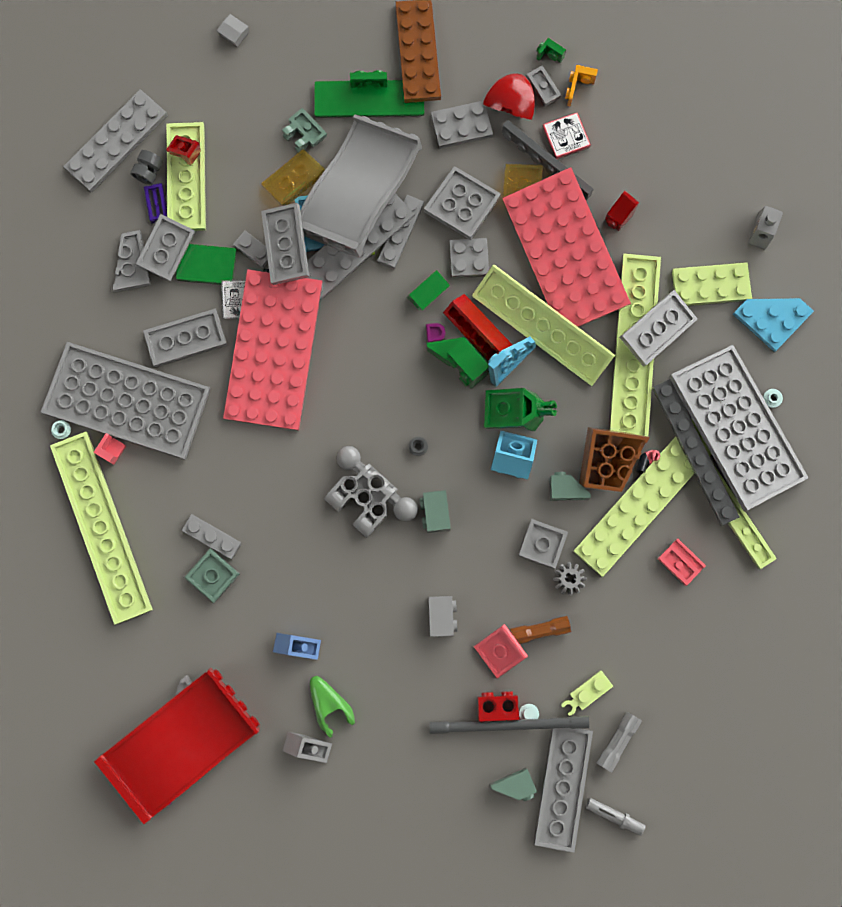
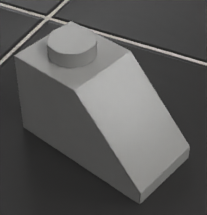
(307, 747)

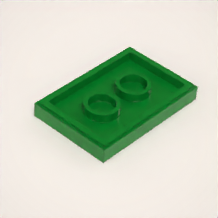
(207, 264)

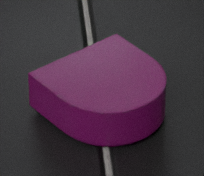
(435, 332)

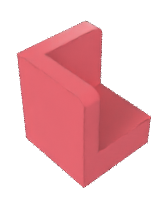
(109, 449)

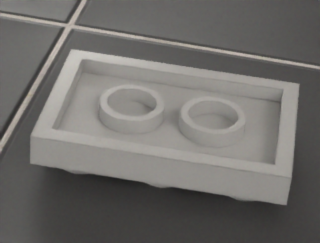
(461, 124)
(165, 248)

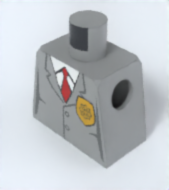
(767, 224)

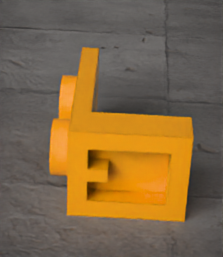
(583, 74)

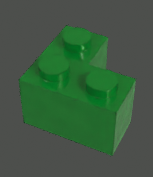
(469, 363)

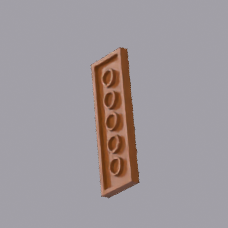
(418, 51)

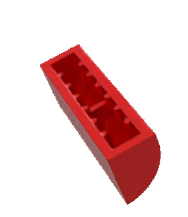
(476, 327)

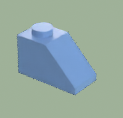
(297, 646)

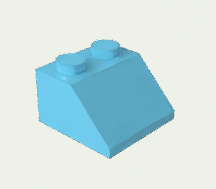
(514, 455)

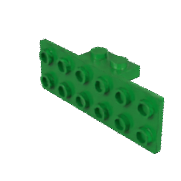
(364, 95)

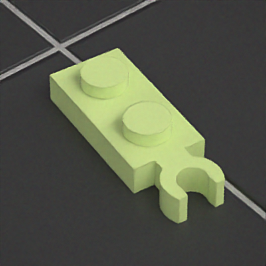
(588, 692)

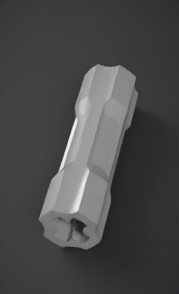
(618, 743)

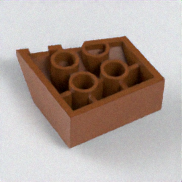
(609, 458)

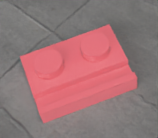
(681, 562)

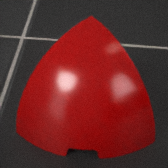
(512, 95)

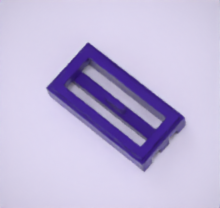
(164, 206)

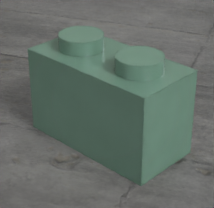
(436, 511)

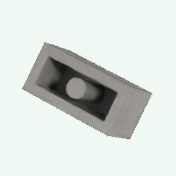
(441, 616)

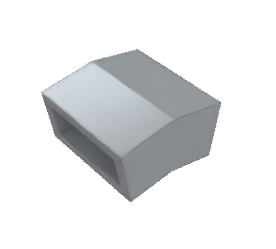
(233, 30)

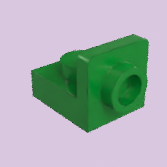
(552, 49)

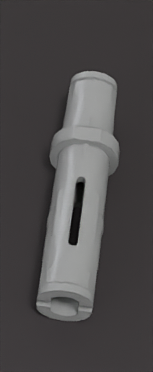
(619, 818)

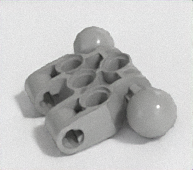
(348, 459)

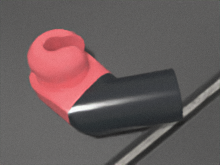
(646, 459)

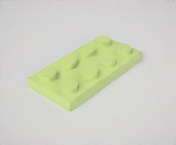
(712, 284)

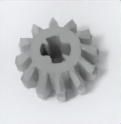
(562, 576)

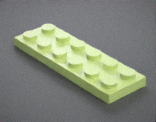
(184, 182)

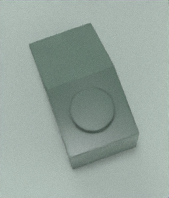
(566, 488)
(517, 785)

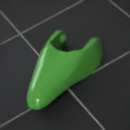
(327, 701)

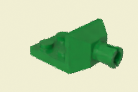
(516, 409)

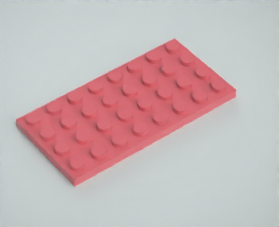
(566, 249)
(272, 351)

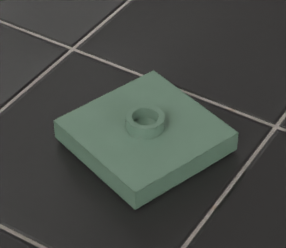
(212, 575)

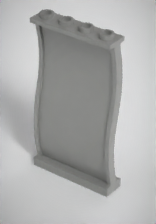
(358, 185)

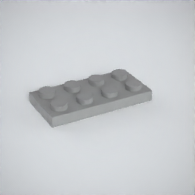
(285, 244)
(658, 328)
(185, 337)

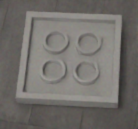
(462, 203)

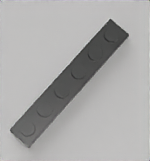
(539, 154)

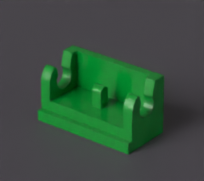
(428, 290)

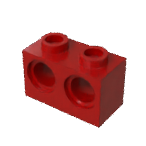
(498, 713)

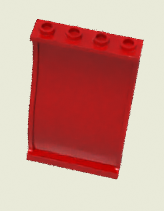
(177, 745)

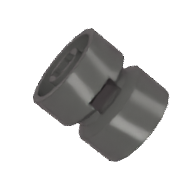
(146, 167)

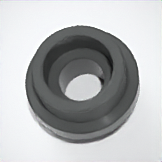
(416, 440)

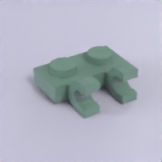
(307, 128)

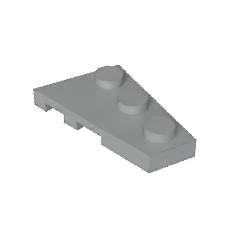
(127, 272)

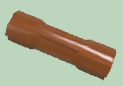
(554, 627)

